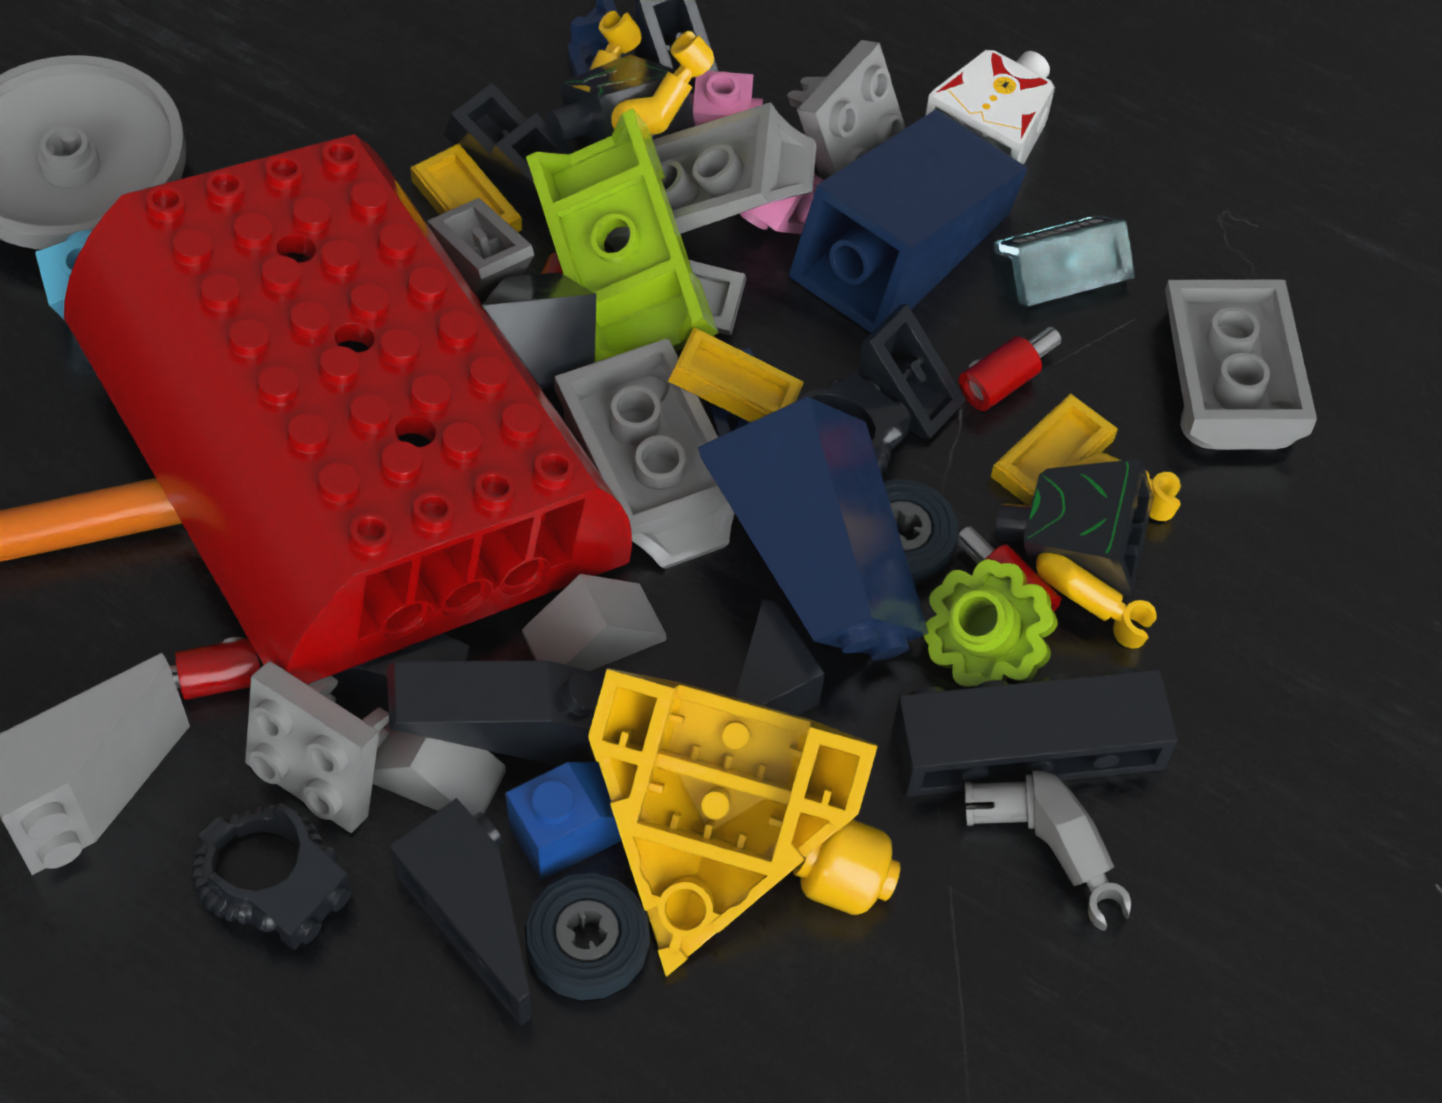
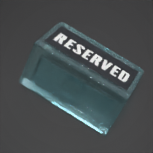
(1068, 258)

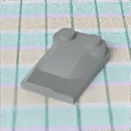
(731, 168)
(1239, 364)
(646, 449)

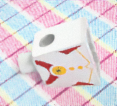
(999, 100)

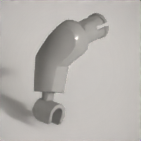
(1058, 821)

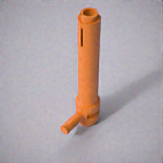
(84, 519)

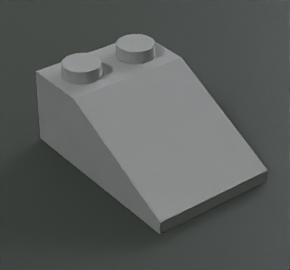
(85, 761)

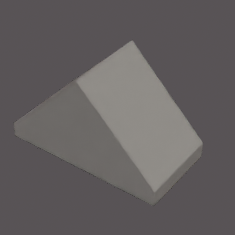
(481, 245)
(594, 624)
(437, 771)

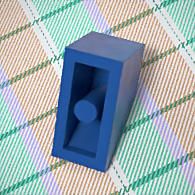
(562, 817)

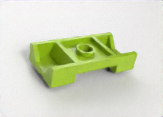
(649, 284)

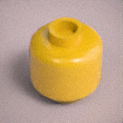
(850, 869)

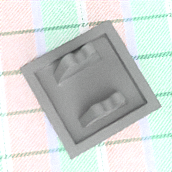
(849, 108)
(313, 744)

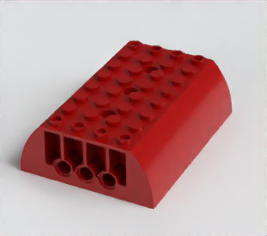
(281, 452)

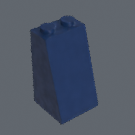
(903, 218)
(822, 524)

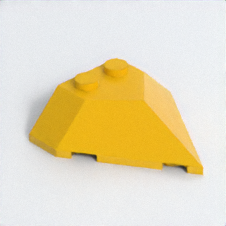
(716, 798)

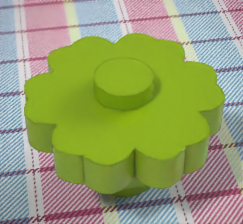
(990, 625)

